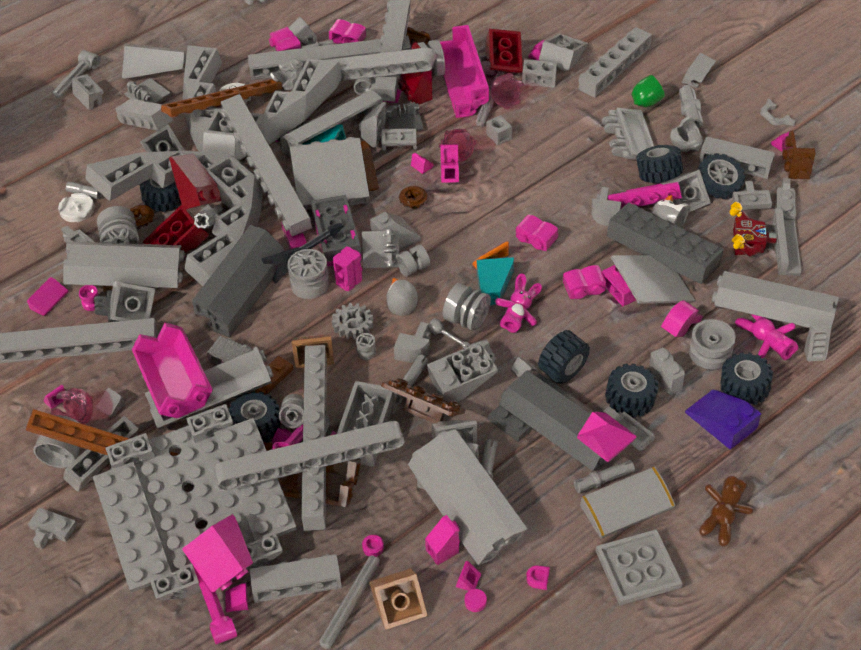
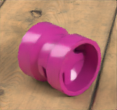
(87, 296)

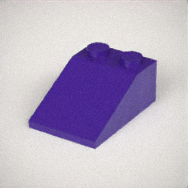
(725, 417)

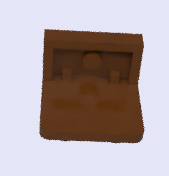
(797, 160)

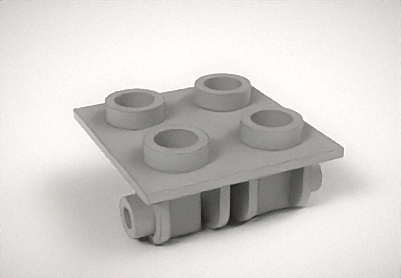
(146, 91)
(380, 248)

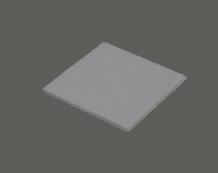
(651, 280)

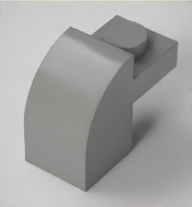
(603, 208)
(409, 347)

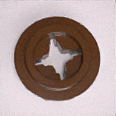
(416, 192)
(146, 213)

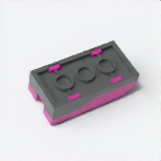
(331, 212)

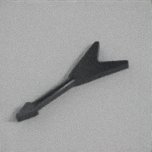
(282, 258)

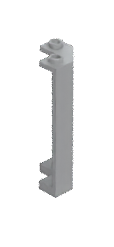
(363, 103)
(126, 263)
(774, 300)
(227, 381)
(467, 495)

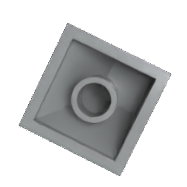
(372, 125)
(162, 141)
(692, 190)
(387, 221)
(466, 428)

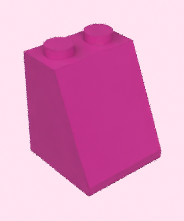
(220, 554)

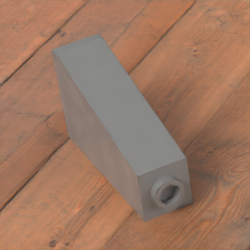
(148, 60)

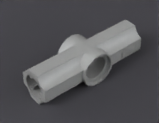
(690, 104)
(207, 216)

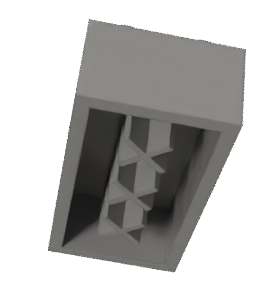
(367, 407)

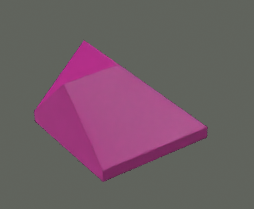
(605, 435)

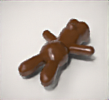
(725, 510)

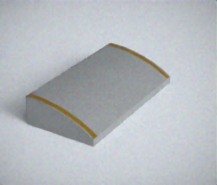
(627, 502)

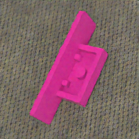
(647, 195)

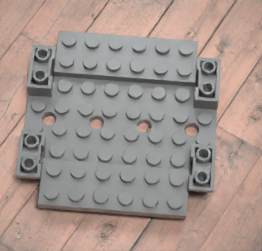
(156, 518)

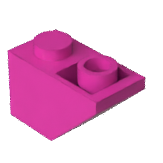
(443, 540)

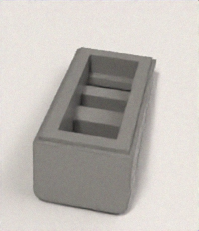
(817, 344)

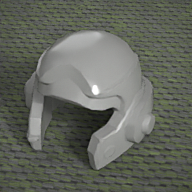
(289, 73)
(687, 136)

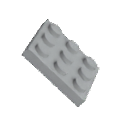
(638, 567)

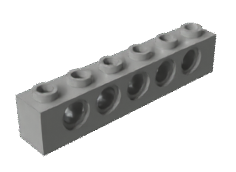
(614, 62)

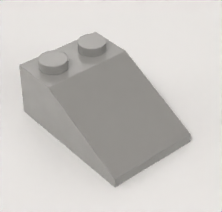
(562, 50)

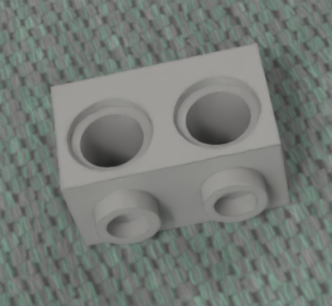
(539, 73)

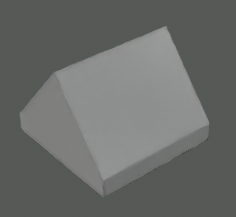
(521, 366)

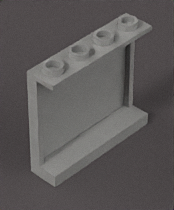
(330, 171)

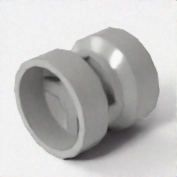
(366, 346)

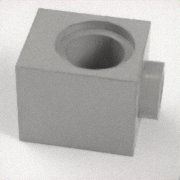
(499, 130)

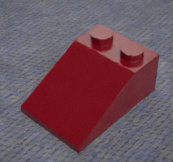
(504, 50)
(417, 85)
(193, 182)
(178, 230)

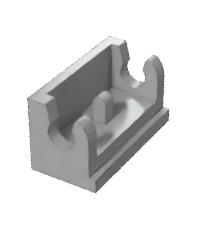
(698, 70)
(87, 91)
(399, 137)

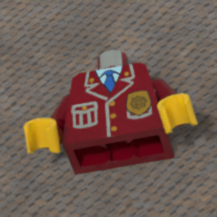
(748, 234)

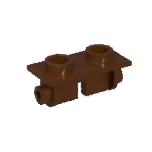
(418, 36)

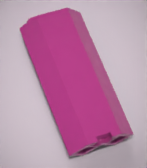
(464, 73)
(172, 372)

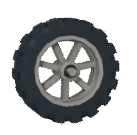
(725, 169)

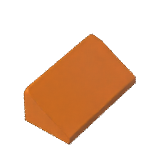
(499, 252)

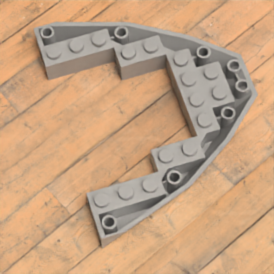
(282, 114)
(237, 189)

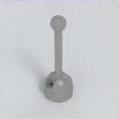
(437, 327)

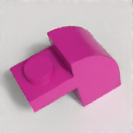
(449, 163)
(680, 319)

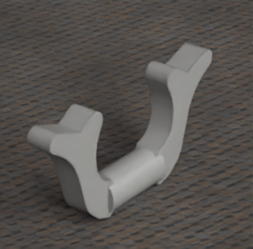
(775, 121)

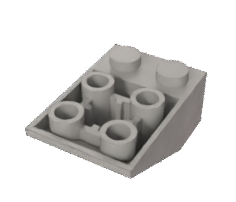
(461, 372)

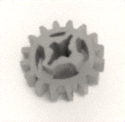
(352, 321)

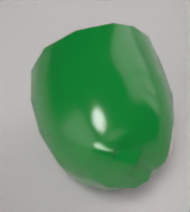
(647, 92)

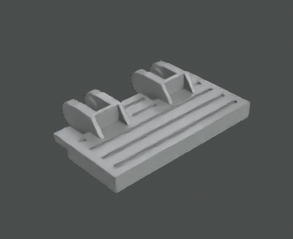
(630, 132)

